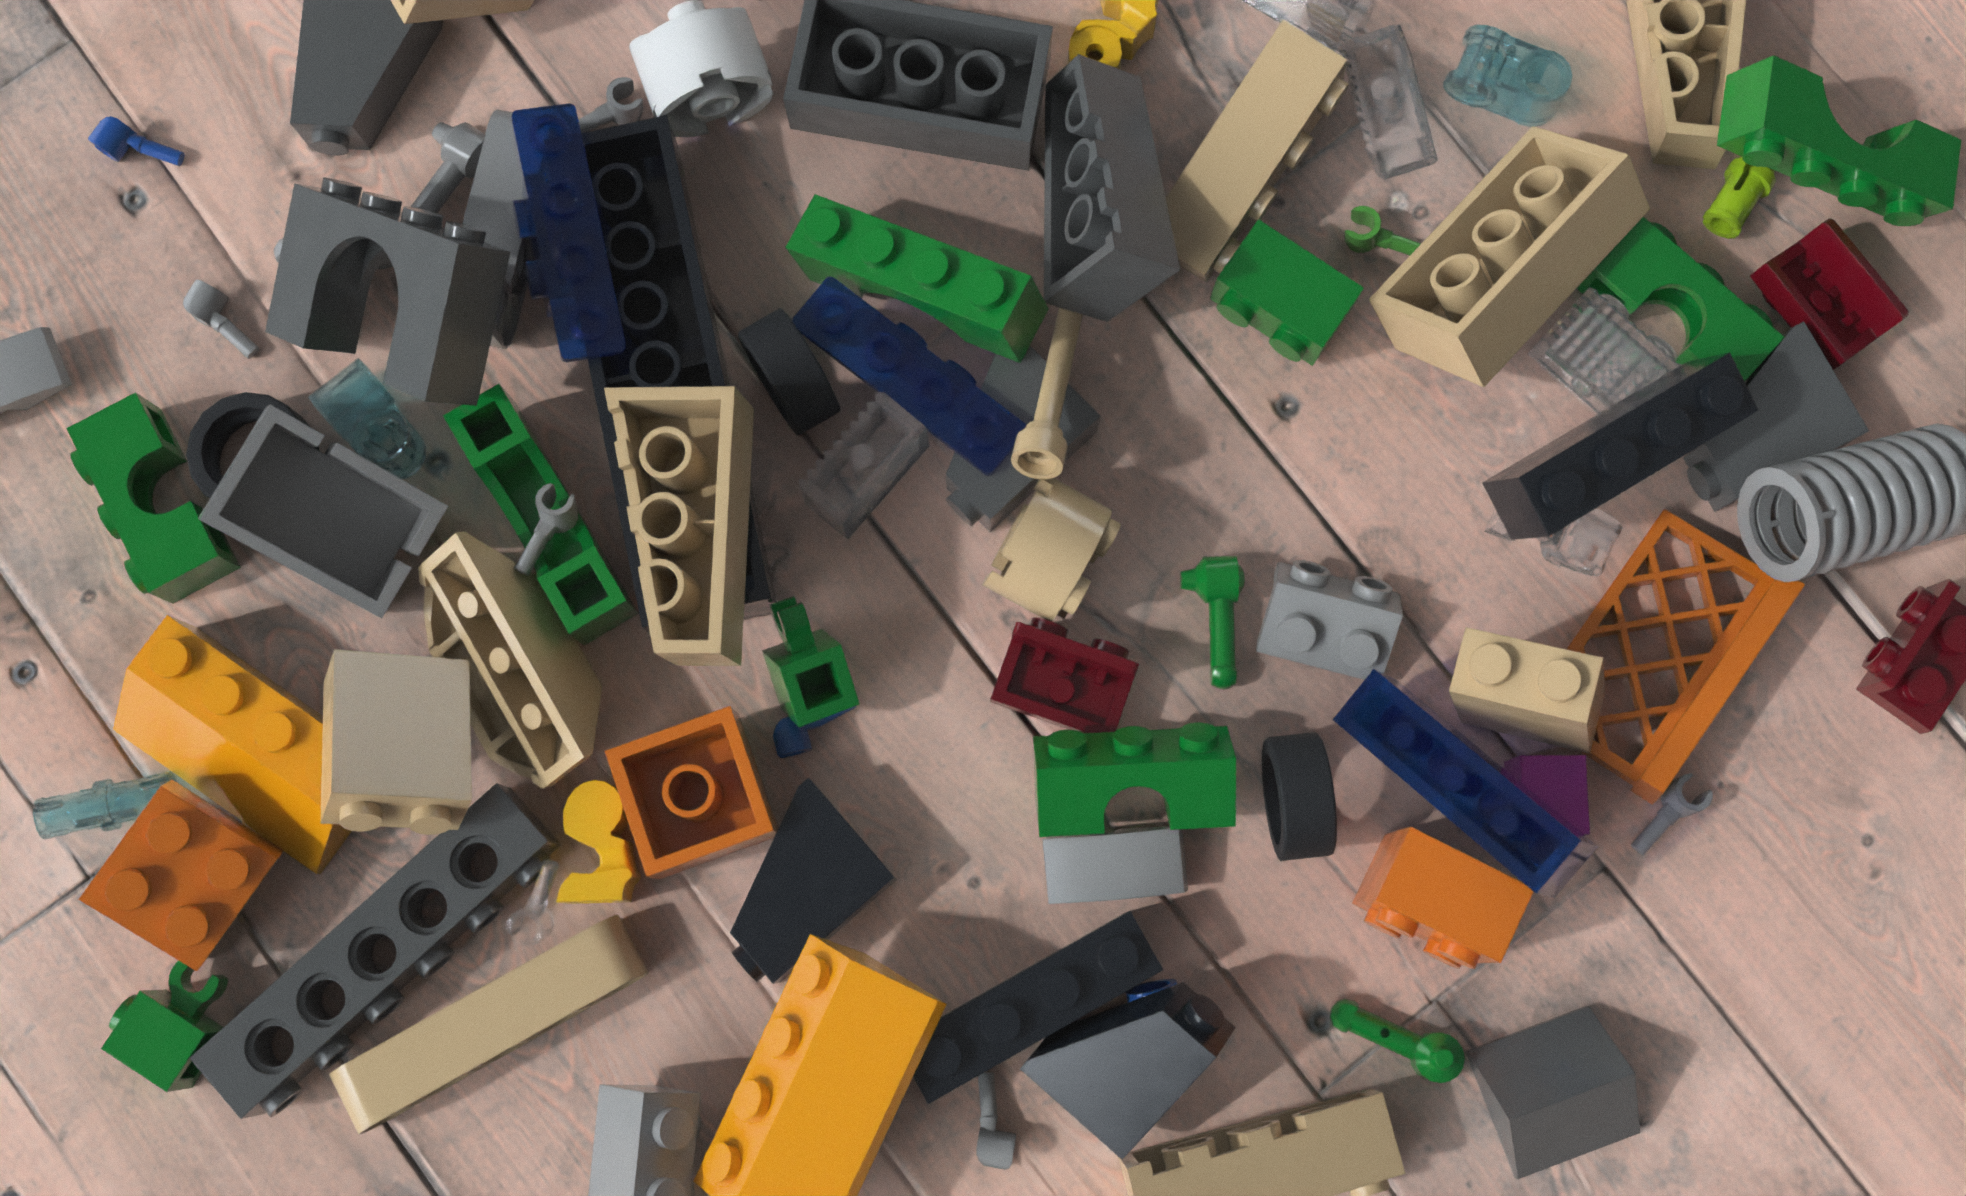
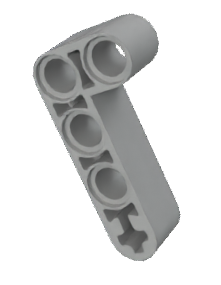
(490, 208)

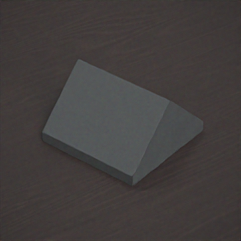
(1556, 1091)

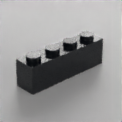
(1620, 447)
(1035, 1004)

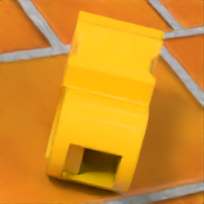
(1117, 38)
(597, 820)

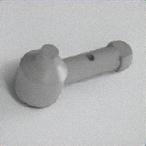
(460, 153)

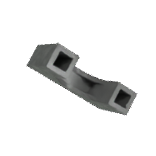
(443, 275)

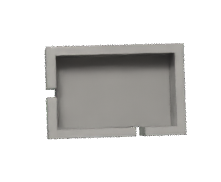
(322, 512)

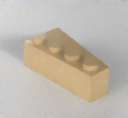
(1682, 72)
(1251, 147)
(689, 510)
(1295, 1152)

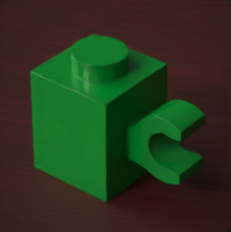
(807, 667)
(163, 1029)

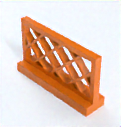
(1718, 670)

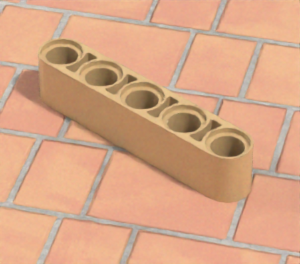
(488, 1024)

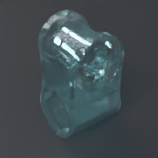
(1503, 80)
(367, 417)

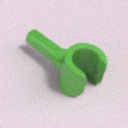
(1377, 236)

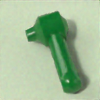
(1218, 583)
(1432, 1055)

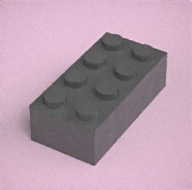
(919, 78)

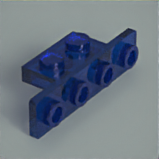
(565, 234)
(899, 364)

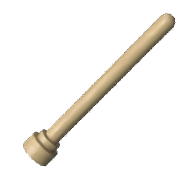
(1041, 447)

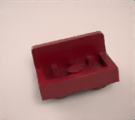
(1832, 291)
(1064, 679)

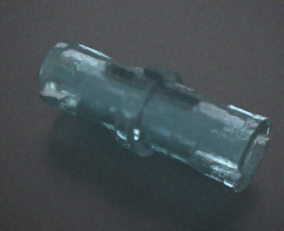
(101, 806)

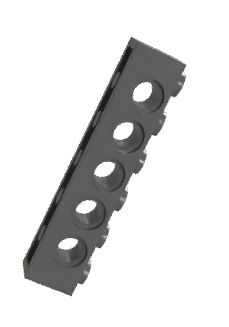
(241, 1055)

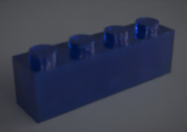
(1465, 784)

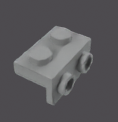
(1330, 620)

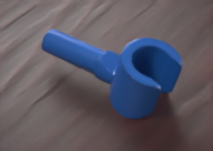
(115, 138)
(795, 740)

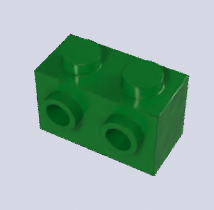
(1284, 294)

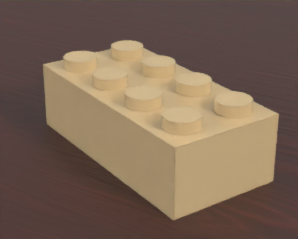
(1510, 254)

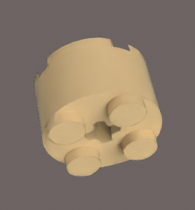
(1050, 550)

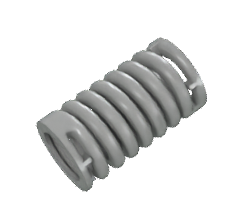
(1855, 503)

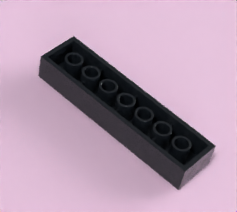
(660, 303)

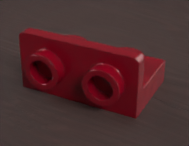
(1923, 660)

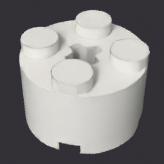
(702, 68)

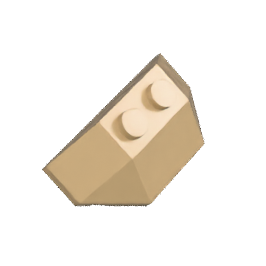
(528, 676)

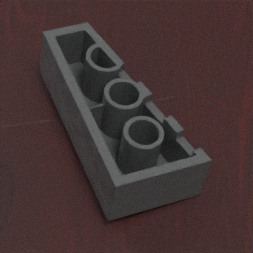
(1102, 193)

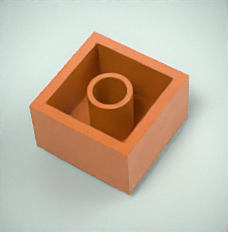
(692, 793)
(181, 874)
(1441, 897)

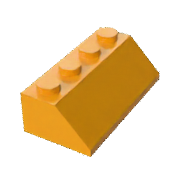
(231, 737)
(822, 1079)

